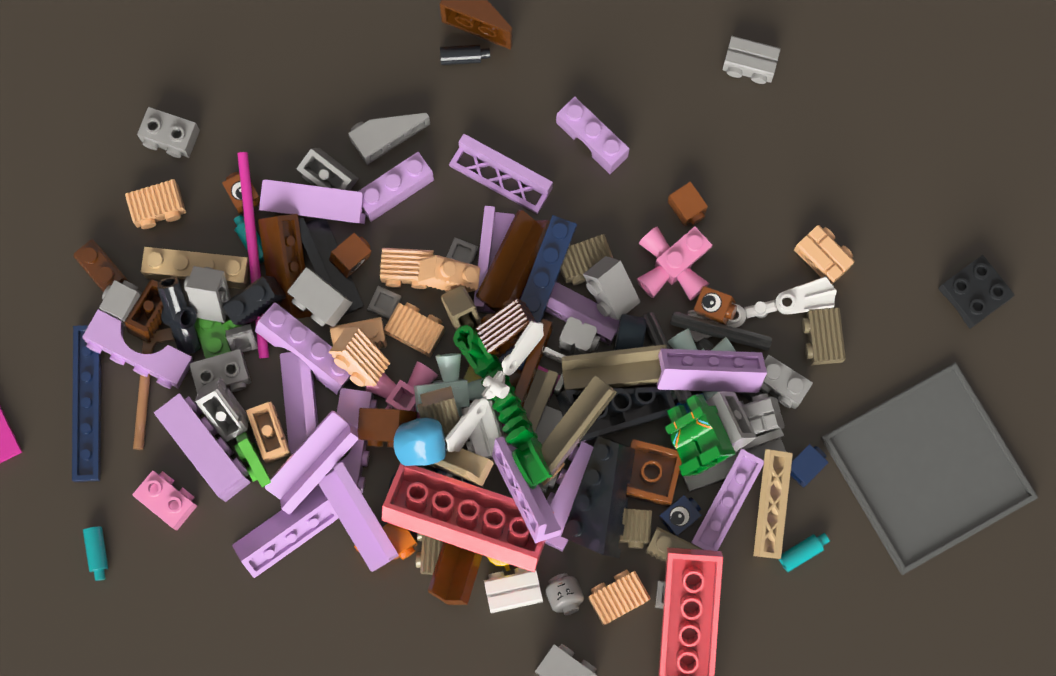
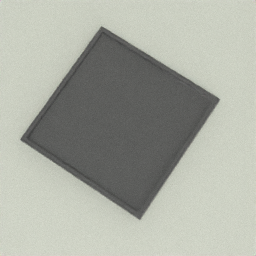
(929, 468)

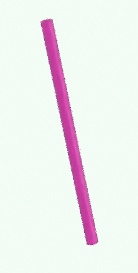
(251, 236)

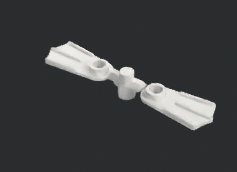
(808, 296)
(494, 386)

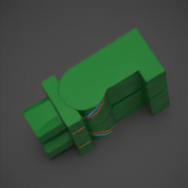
(698, 436)

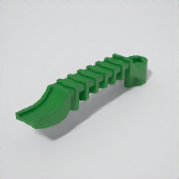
(519, 429)

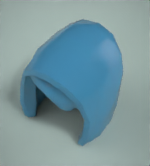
(420, 442)

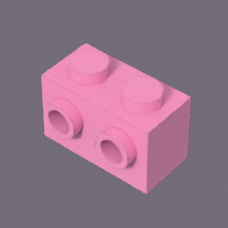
(165, 500)

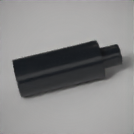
(463, 54)

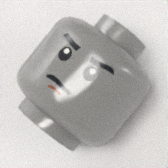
(564, 594)

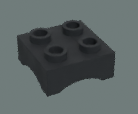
(976, 291)

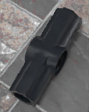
(178, 315)

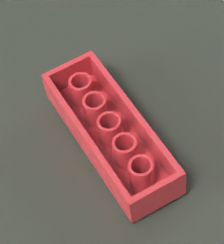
(460, 516)
(690, 612)

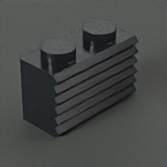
(254, 300)

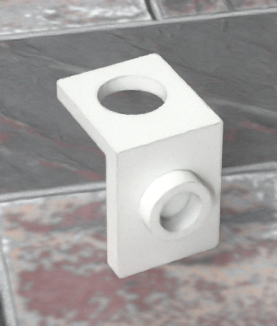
(555, 356)

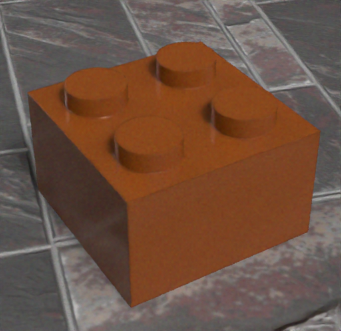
(653, 473)

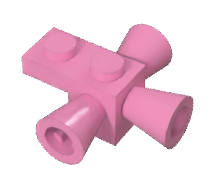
(674, 262)
(403, 395)

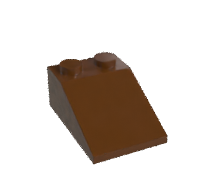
(477, 18)

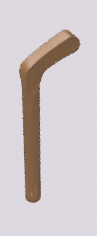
(147, 348)

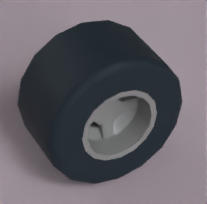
(630, 332)

